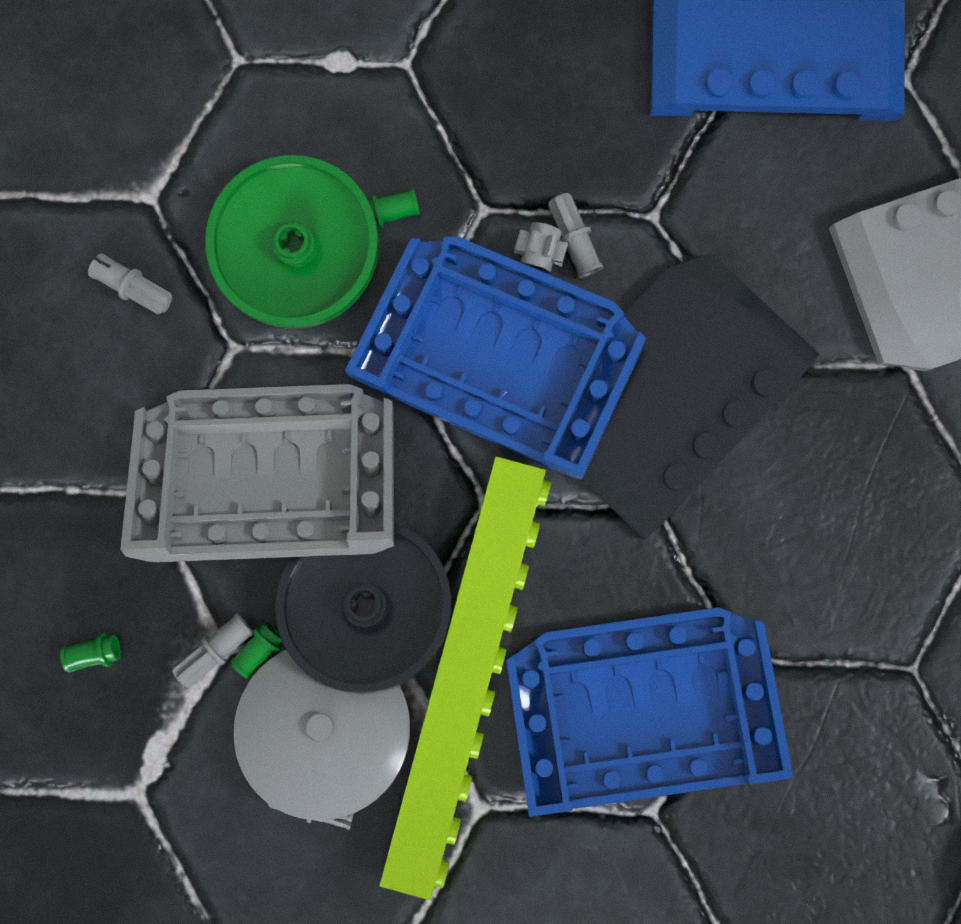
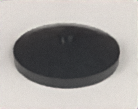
(365, 616)

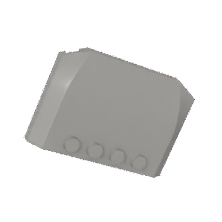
(907, 275)
(261, 475)

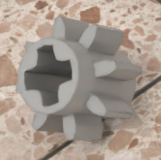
(541, 247)

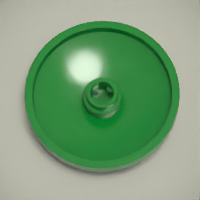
(292, 241)

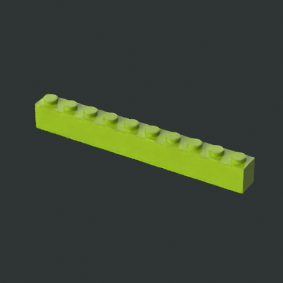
(463, 679)

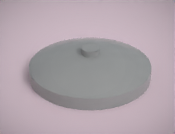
(315, 746)

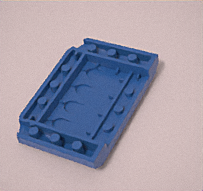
(778, 57)
(499, 351)
(646, 710)

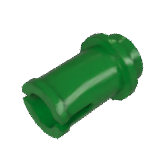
(394, 206)
(257, 650)
(91, 653)

